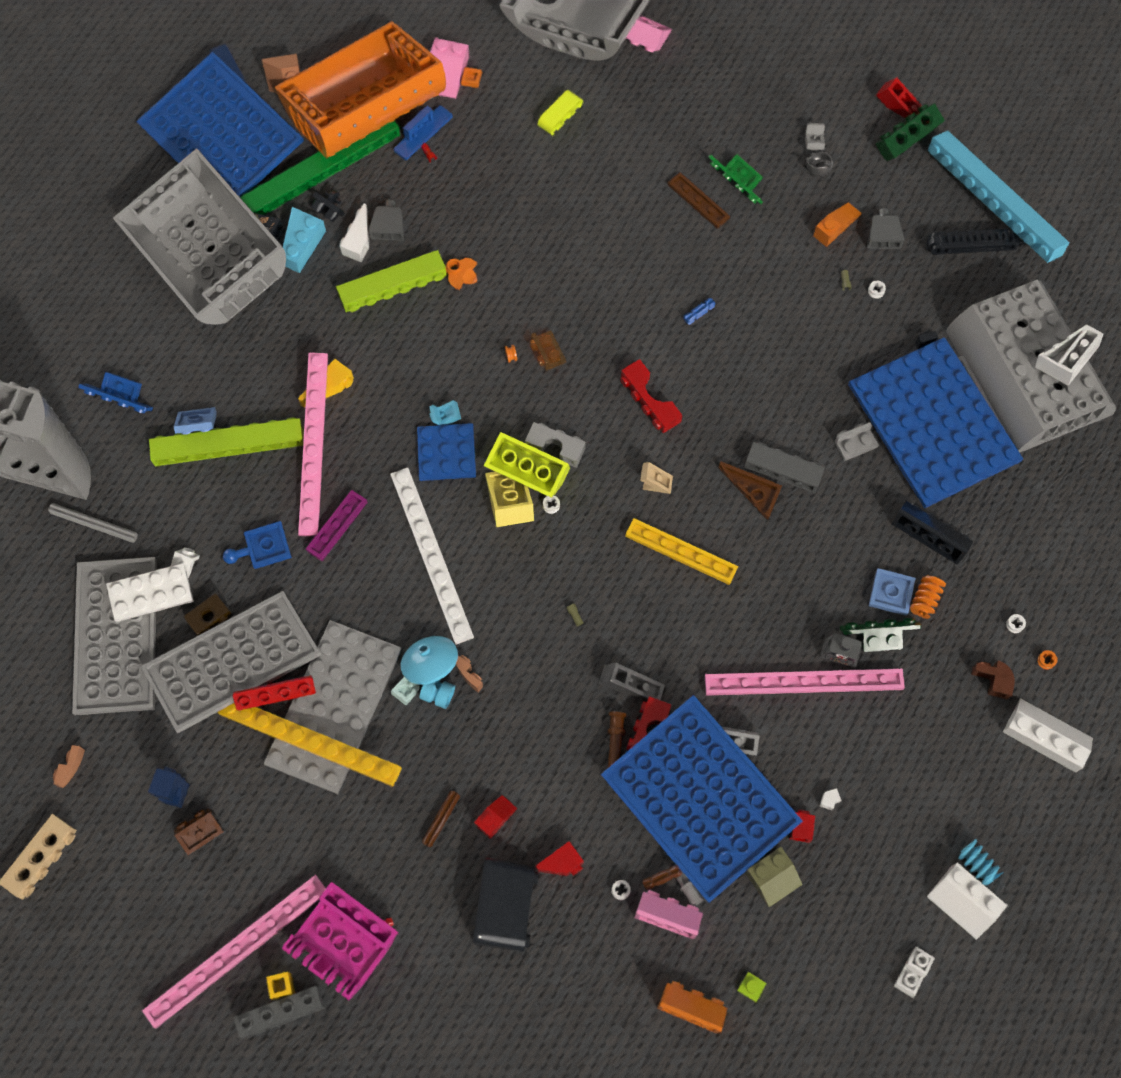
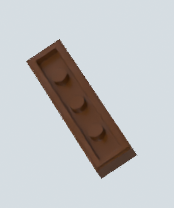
(698, 200)

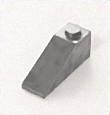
(630, 682)

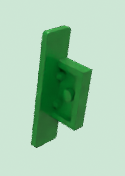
(742, 173)

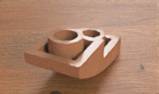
(464, 667)
(66, 772)

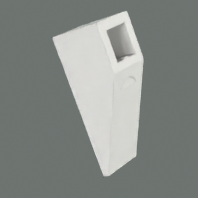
(357, 238)

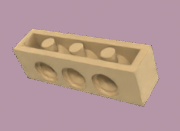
(13, 878)

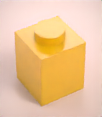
(280, 985)

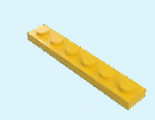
(681, 551)

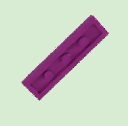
(336, 525)

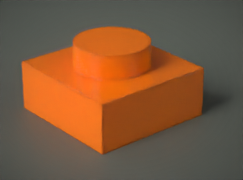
(471, 77)

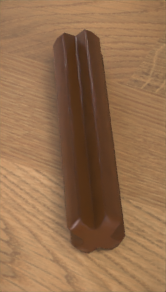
(440, 818)

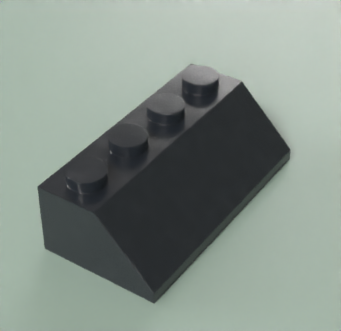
(932, 532)

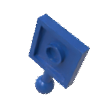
(264, 544)

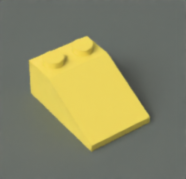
(509, 500)

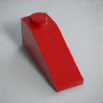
(898, 98)

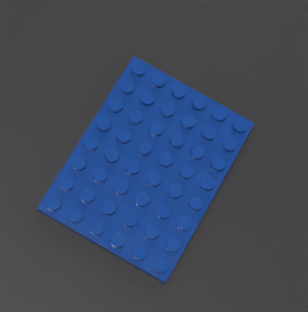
(223, 121)
(935, 422)
(701, 798)

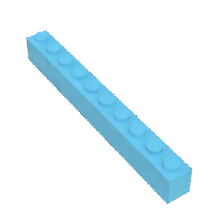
(998, 196)

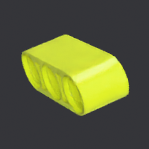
(559, 111)

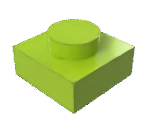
(751, 987)

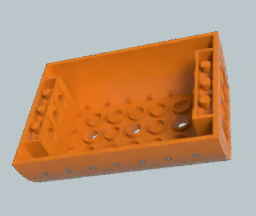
(361, 88)

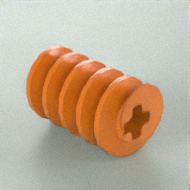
(925, 596)

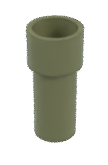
(845, 280)
(572, 609)

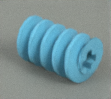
(979, 863)

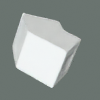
(829, 799)

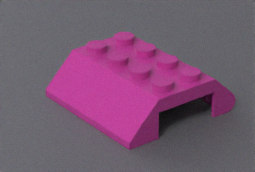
(342, 941)

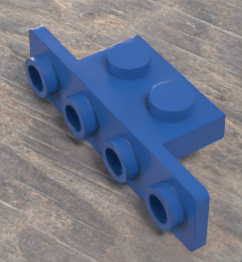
(421, 129)
(118, 389)

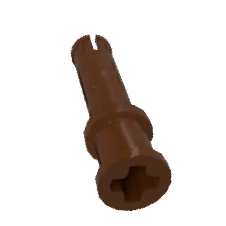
(616, 732)

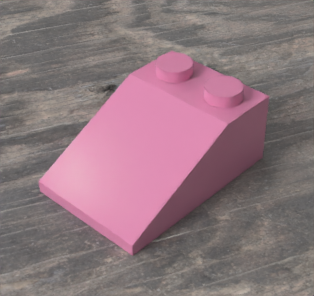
(454, 60)

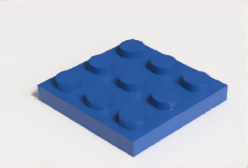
(446, 452)

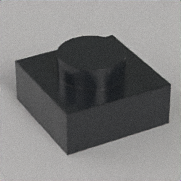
(925, 339)

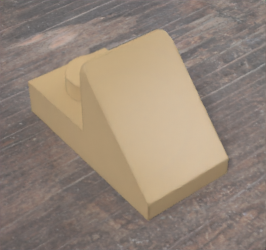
(655, 479)

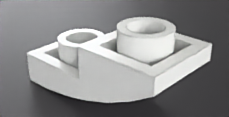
(914, 972)

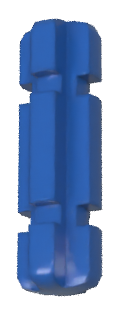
(699, 311)

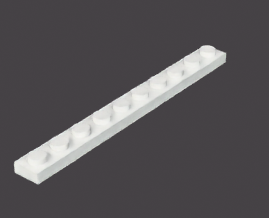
(432, 556)

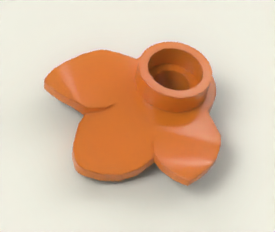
(463, 274)

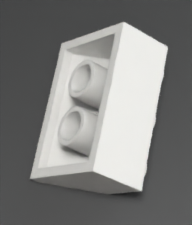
(966, 901)

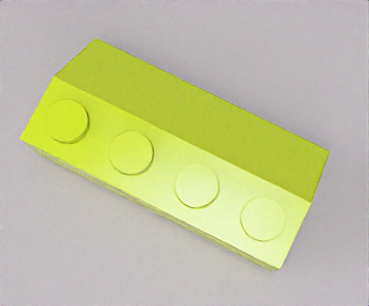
(527, 465)

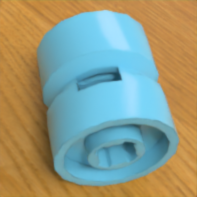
(438, 692)

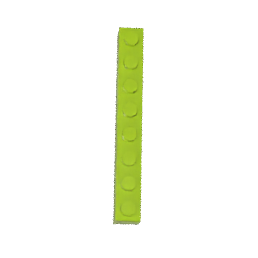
(226, 441)

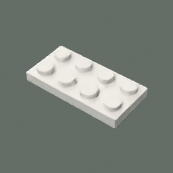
(149, 592)

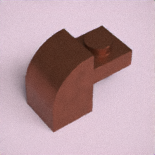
(1000, 678)

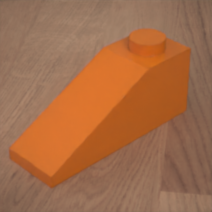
(835, 223)

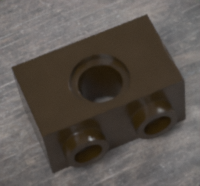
(211, 606)

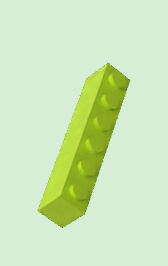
(391, 281)

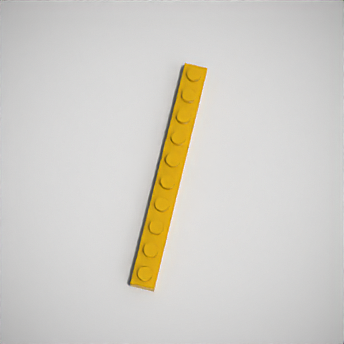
(314, 743)

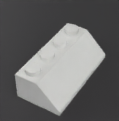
(1049, 736)

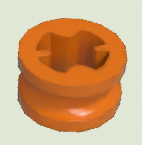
(511, 353)
(1053, 659)

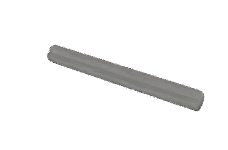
(92, 522)

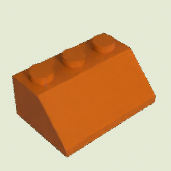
(693, 1007)

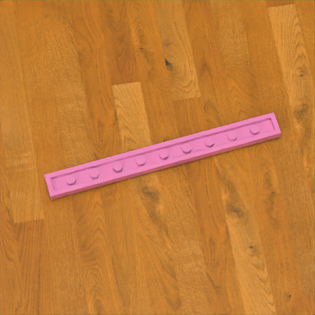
(313, 444)
(804, 682)
(234, 952)

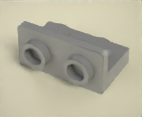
(855, 441)

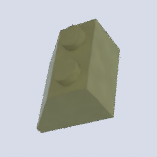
(774, 877)

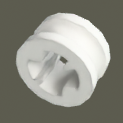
(880, 285)
(552, 510)
(1011, 627)
(617, 884)

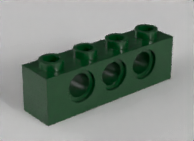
(931, 119)

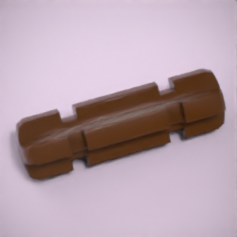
(662, 877)

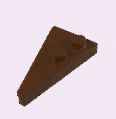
(756, 489)

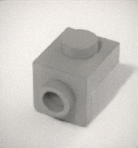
(815, 136)

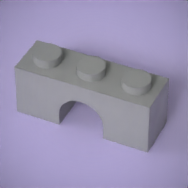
(542, 436)

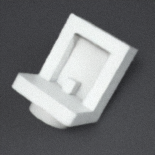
(185, 556)

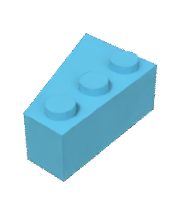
(301, 238)

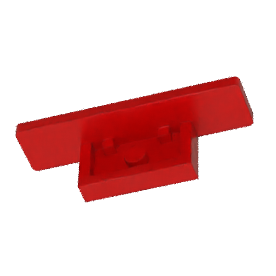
(274, 692)

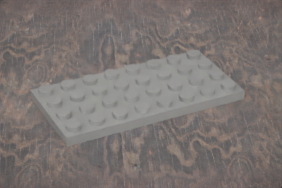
(107, 651)
(229, 658)
(348, 688)

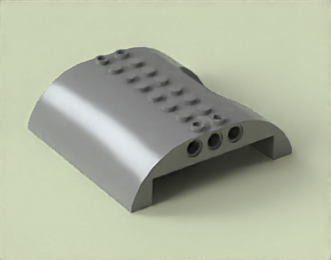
(576, 27)

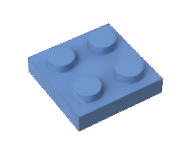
(195, 420)
(892, 592)

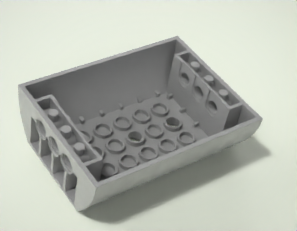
(180, 255)
(1005, 367)
(39, 440)

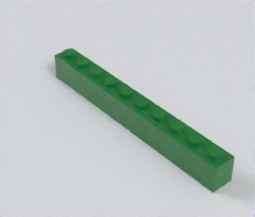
(313, 171)

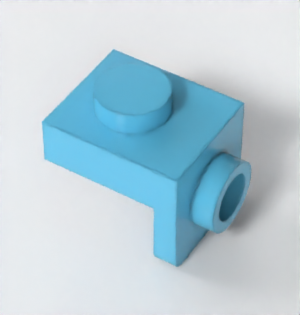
(445, 414)

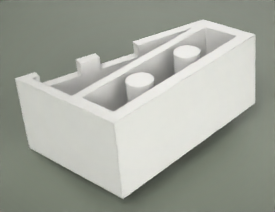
(1071, 355)

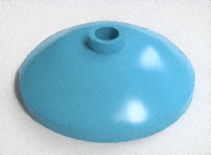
(429, 660)

